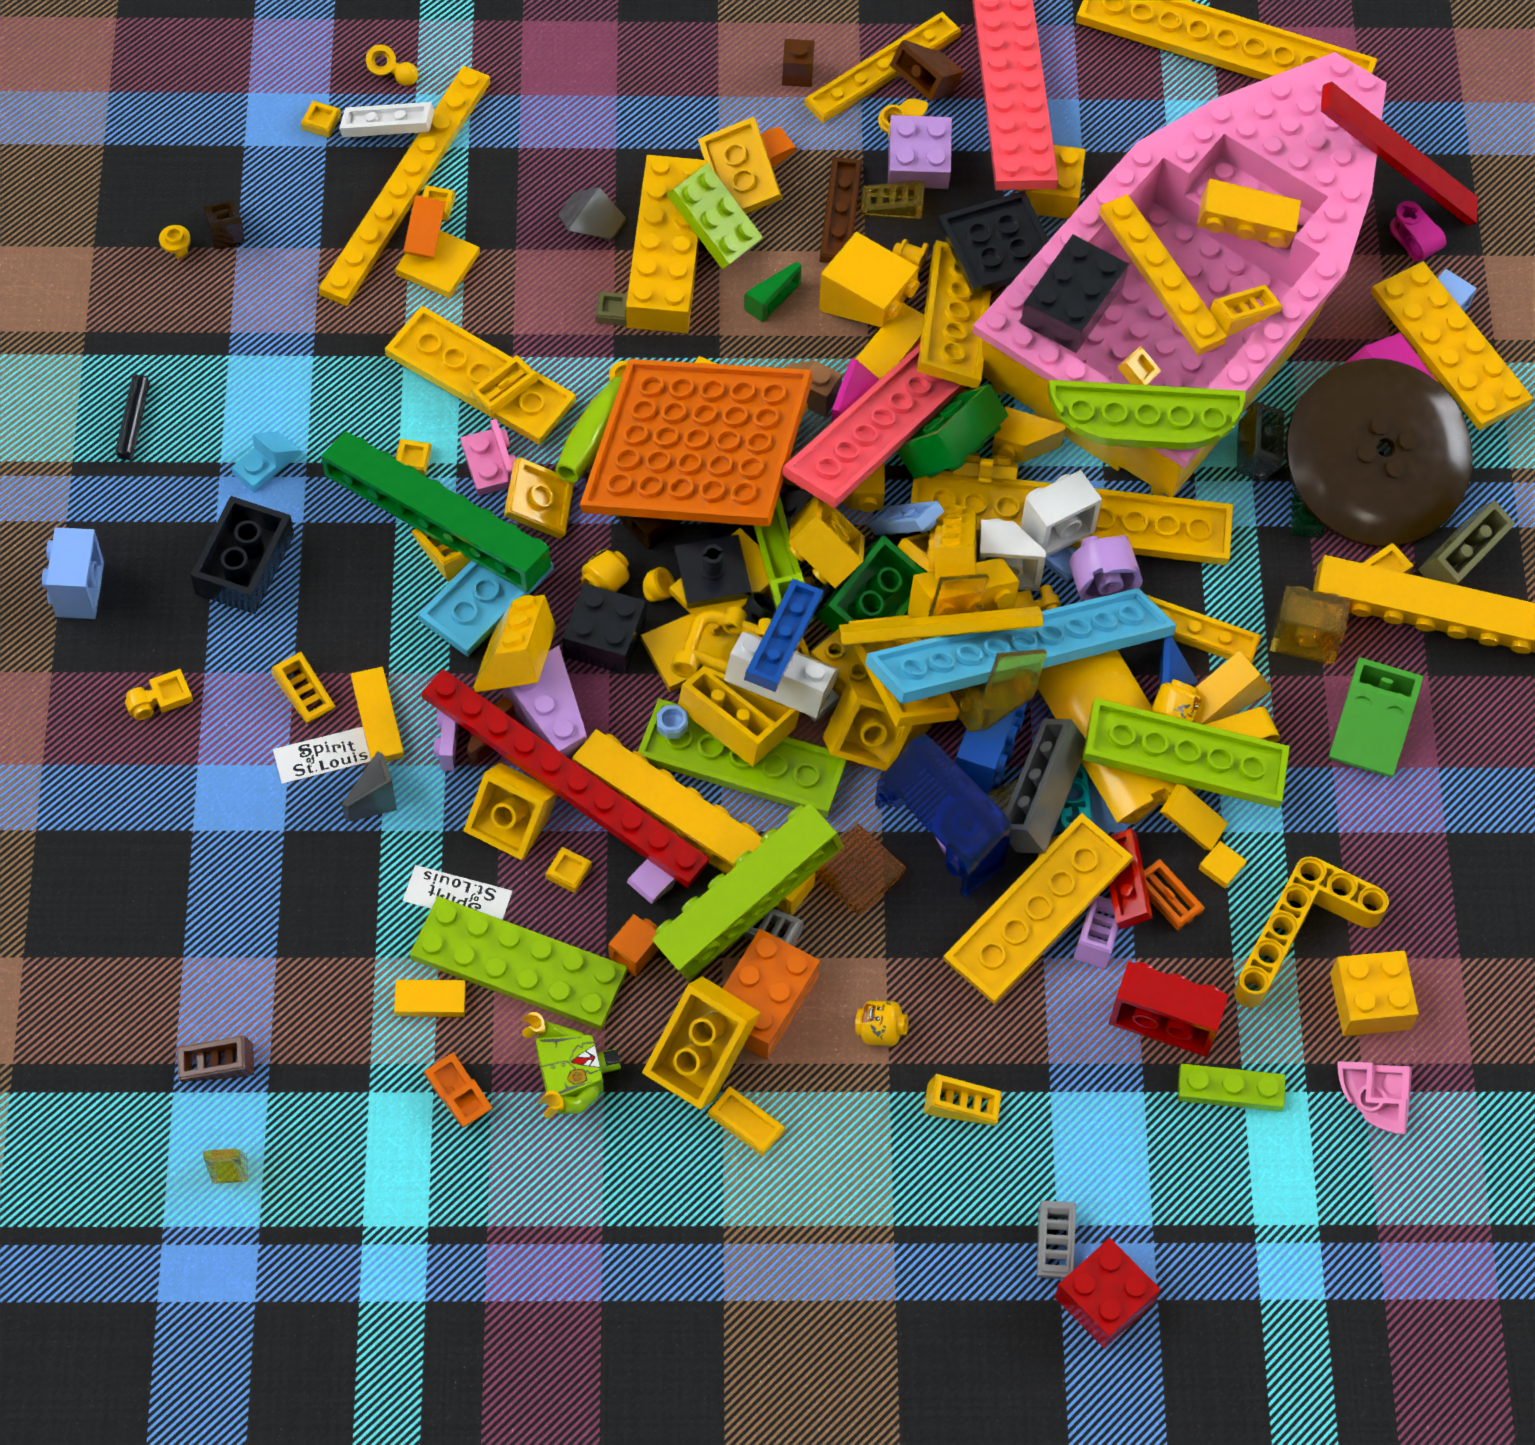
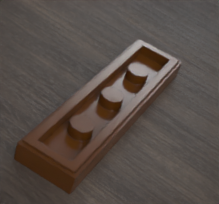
(840, 206)

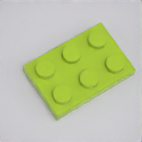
(714, 216)

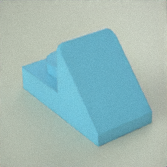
(266, 460)

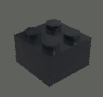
(604, 628)

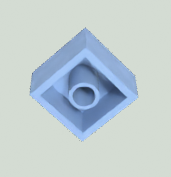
(73, 573)

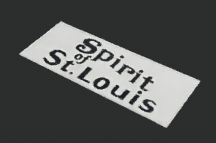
(321, 755)
(428, 884)

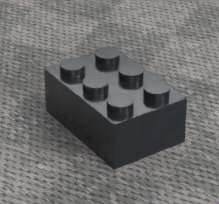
(1074, 293)
(242, 555)

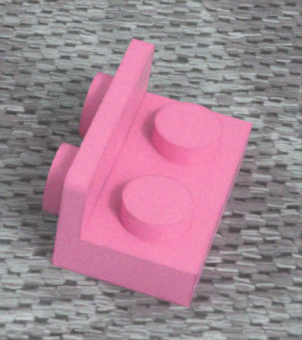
(489, 459)

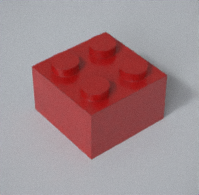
(1107, 1293)

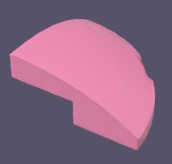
(1378, 1093)

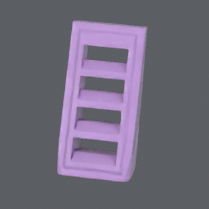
(1091, 949)

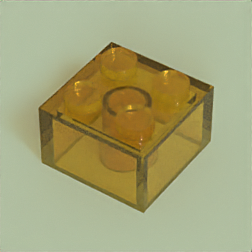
(1310, 624)

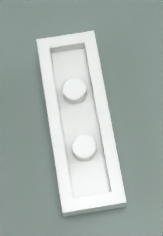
(387, 119)

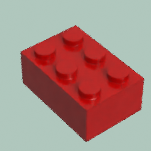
(1168, 1008)

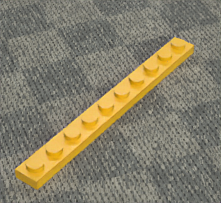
(402, 187)

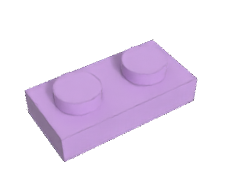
(446, 745)

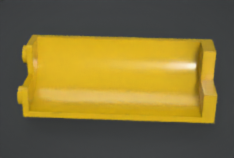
(1070, 694)

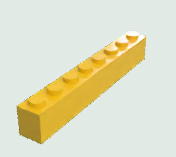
(1429, 604)
(676, 807)

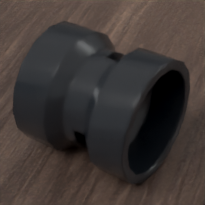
(759, 607)

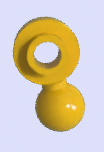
(405, 73)

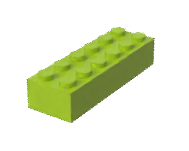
(748, 891)

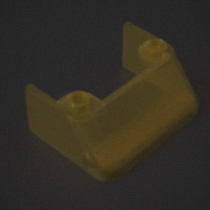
(1013, 673)

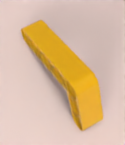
(1291, 919)

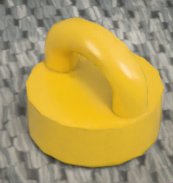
(657, 584)

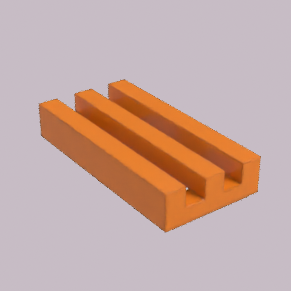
(1165, 909)

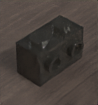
(1260, 442)

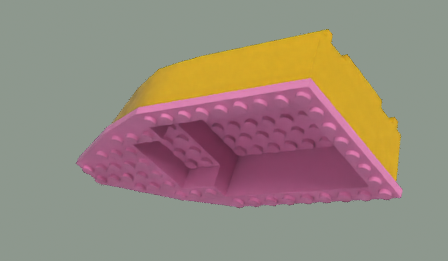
(1253, 138)

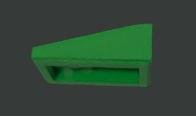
(772, 292)

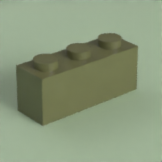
(1468, 544)

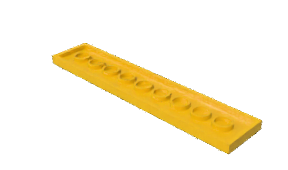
(1211, 35)
(1151, 522)

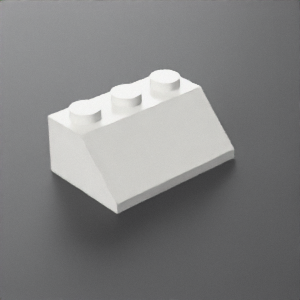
(802, 686)

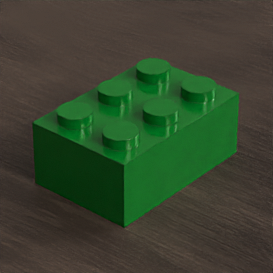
(954, 433)
(874, 589)

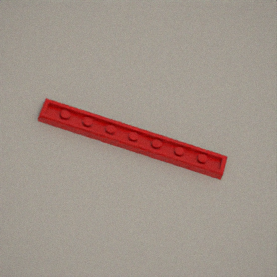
(1398, 153)

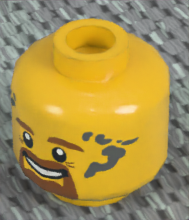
(1177, 700)
(881, 1023)

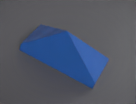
(1174, 664)

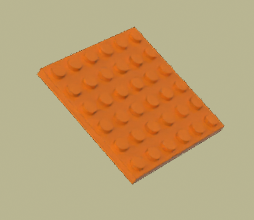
(697, 442)

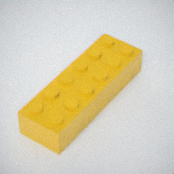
(663, 251)

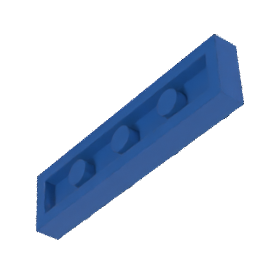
(783, 635)

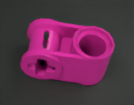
(1417, 235)

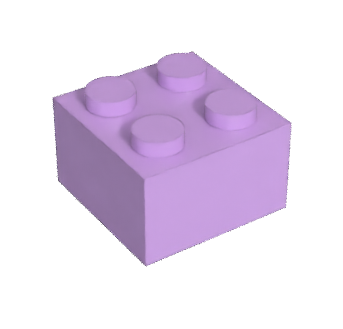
(920, 150)

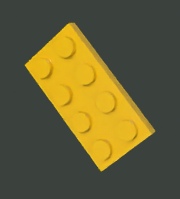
(922, 711)

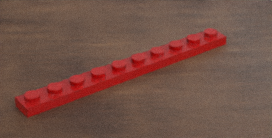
(565, 778)

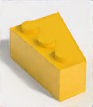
(736, 716)

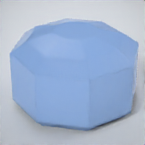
(672, 721)

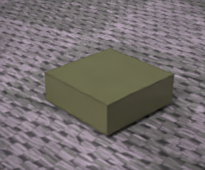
(611, 308)

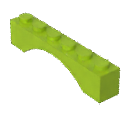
(776, 556)

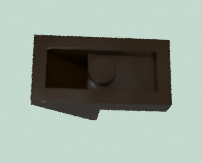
(225, 224)

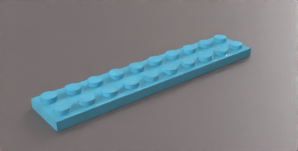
(1067, 635)

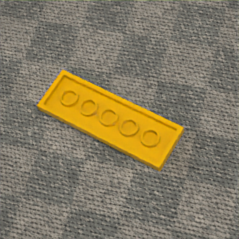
(951, 310)
(1451, 345)
(461, 361)
(1037, 908)

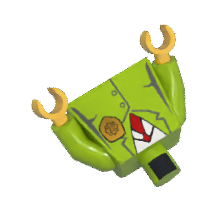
(568, 1066)

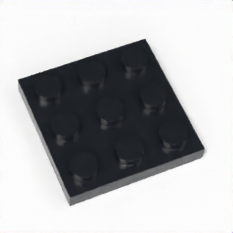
(993, 240)

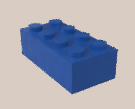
(986, 752)

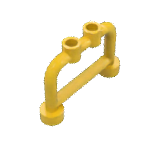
(686, 662)

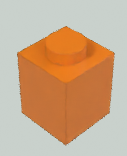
(634, 944)

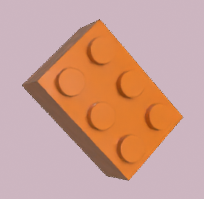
(775, 982)

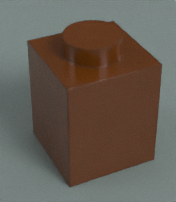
(798, 62)

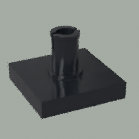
(712, 571)

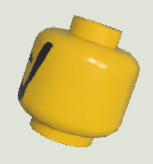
(606, 570)

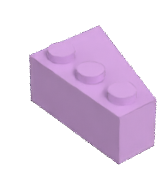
(551, 707)

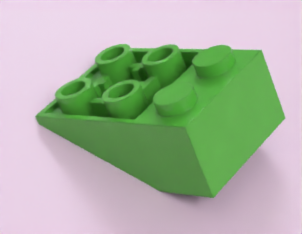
(1375, 717)

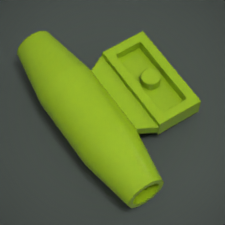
(587, 434)

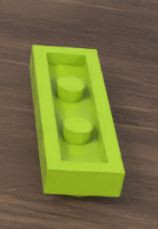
(1231, 1087)

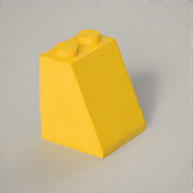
(867, 282)

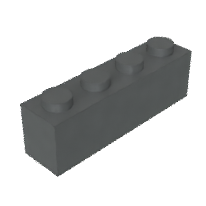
(1044, 784)

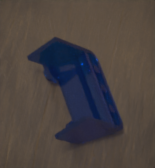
(950, 808)

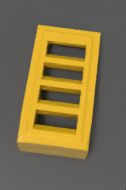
(1224, 309)
(447, 565)
(290, 665)
(946, 1108)

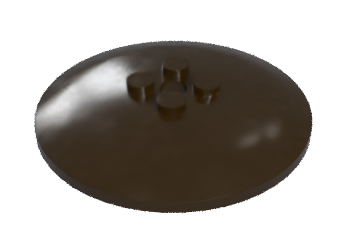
(1337, 459)

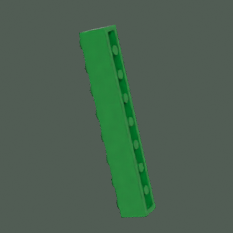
(436, 511)

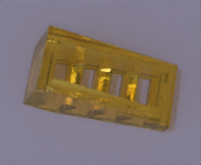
(903, 208)
(226, 1165)

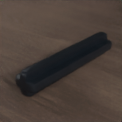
(132, 417)

